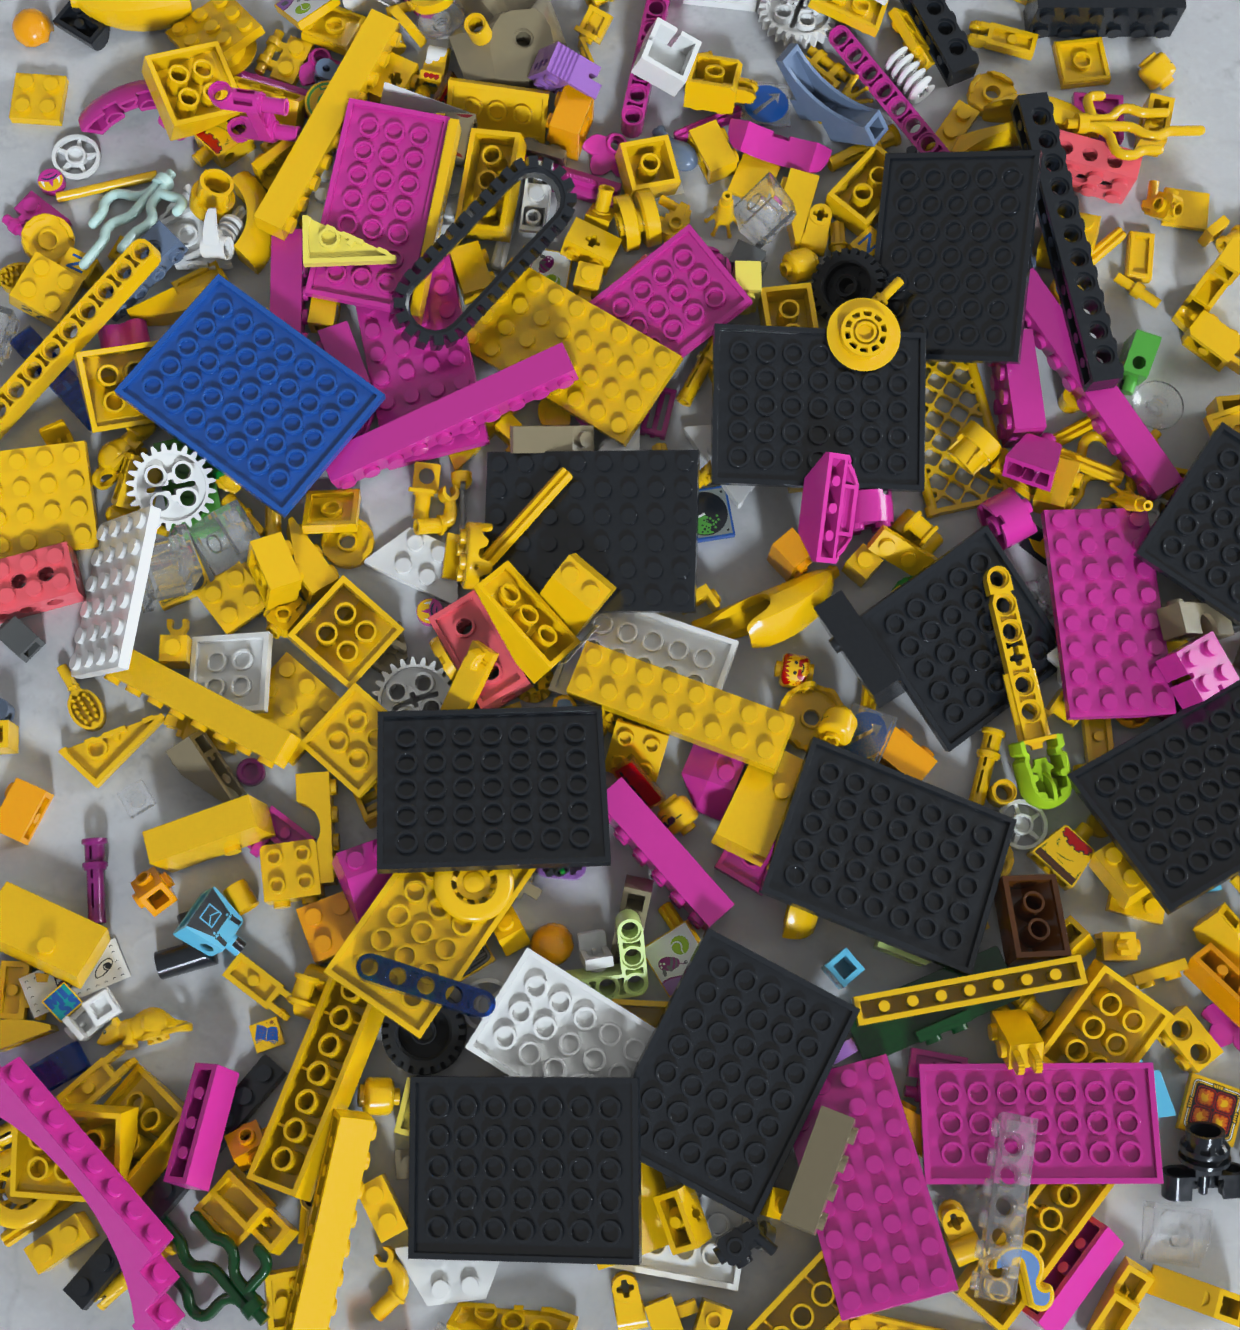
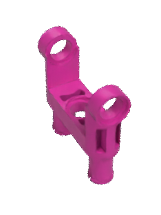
(260, 109)

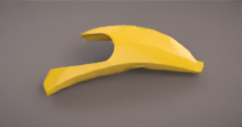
(135, 14)
(1004, 135)
(775, 612)

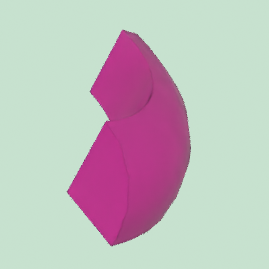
(112, 105)
(777, 149)

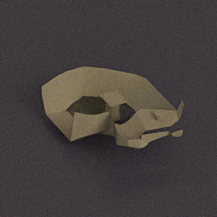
(517, 35)

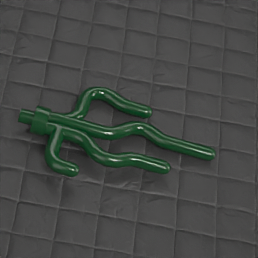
(237, 1289)

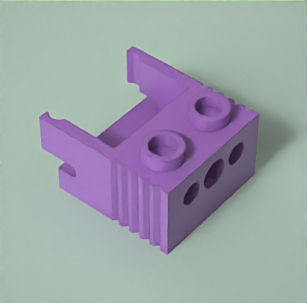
(560, 66)

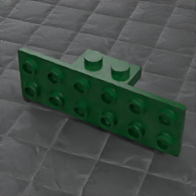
(901, 1033)

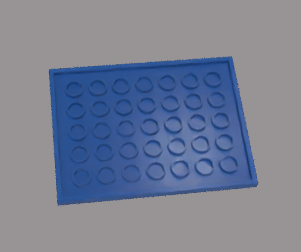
(250, 395)

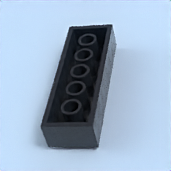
(1103, 18)

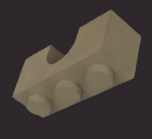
(1192, 619)

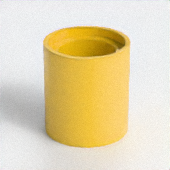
(471, 23)
(1010, 789)
(241, 897)

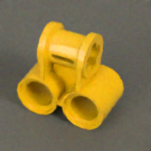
(918, 530)
(308, 990)
(958, 1232)

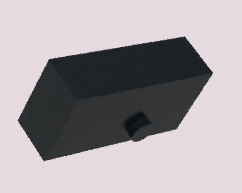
(859, 649)

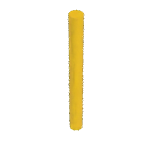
(106, 186)

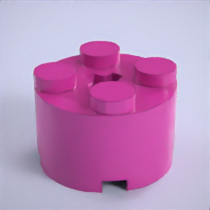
(873, 510)
(1007, 517)

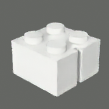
(666, 65)

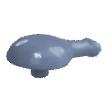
(684, 153)

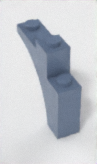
(820, 101)

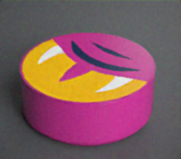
(51, 181)
(426, 609)

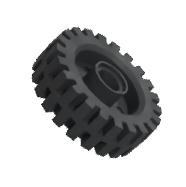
(841, 270)
(428, 1055)

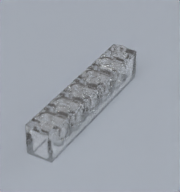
(1023, 1131)

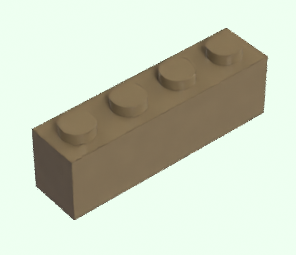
(818, 1171)

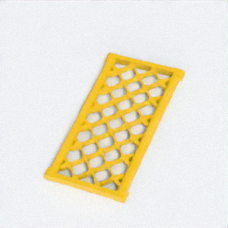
(928, 494)

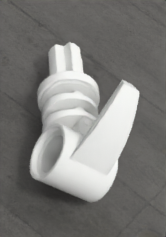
(219, 238)

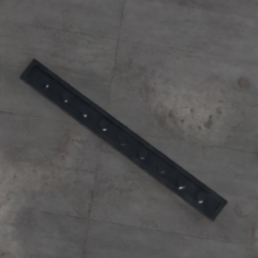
(163, 1196)

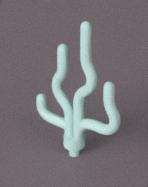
(148, 198)

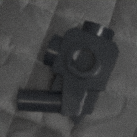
(737, 1242)

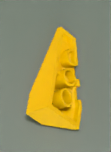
(489, 1317)

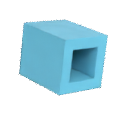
(842, 968)

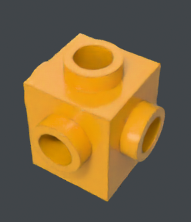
(153, 890)
(244, 1143)

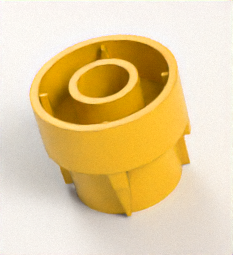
(212, 191)
(974, 448)

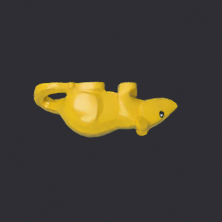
(113, 453)
(149, 1024)

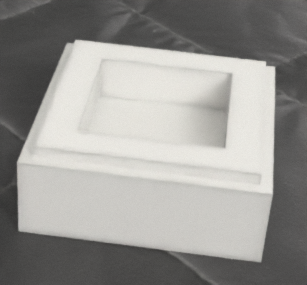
(102, 1007)

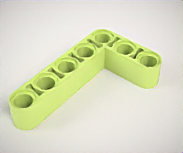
(627, 966)

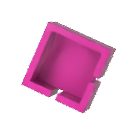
(1205, 663)

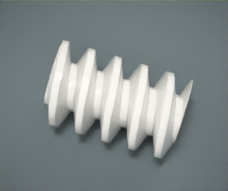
(907, 76)

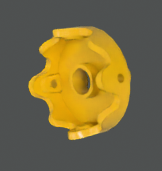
(468, 548)
(806, 698)

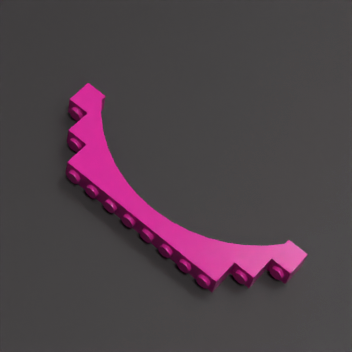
(126, 1219)

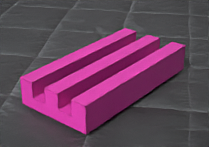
(653, 432)

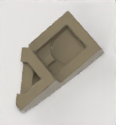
(392, 655)

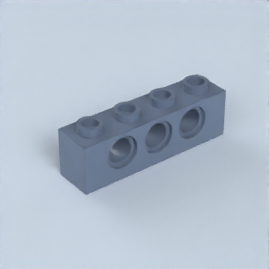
(171, 252)

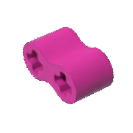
(126, 333)

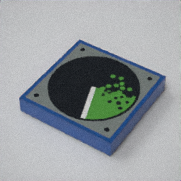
(714, 515)

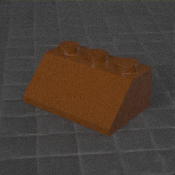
(1031, 919)

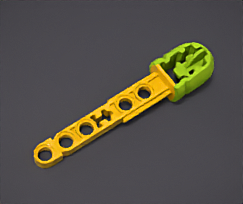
(1037, 789)

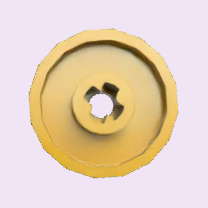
(637, 220)

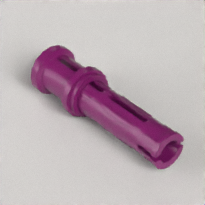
(95, 866)

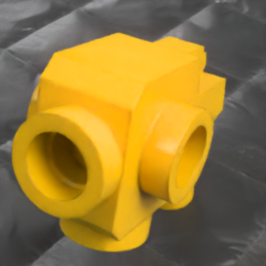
(1162, 205)
(676, 219)
(284, 618)

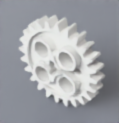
(778, 19)
(166, 462)
(409, 677)

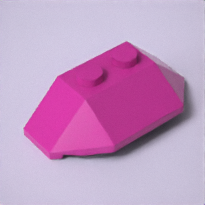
(828, 507)
(710, 780)

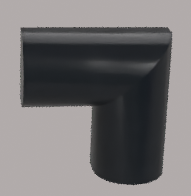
(82, 27)
(181, 958)

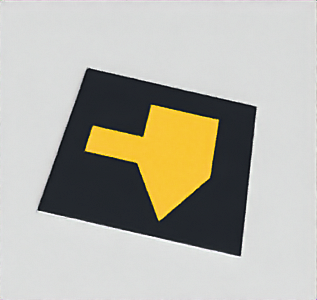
(1035, 546)

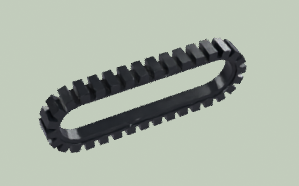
(457, 232)

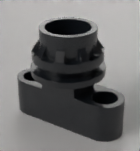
(1204, 1165)

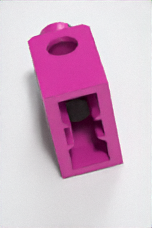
(1033, 460)

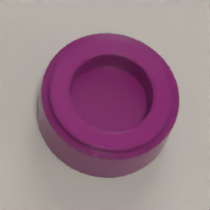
(250, 772)

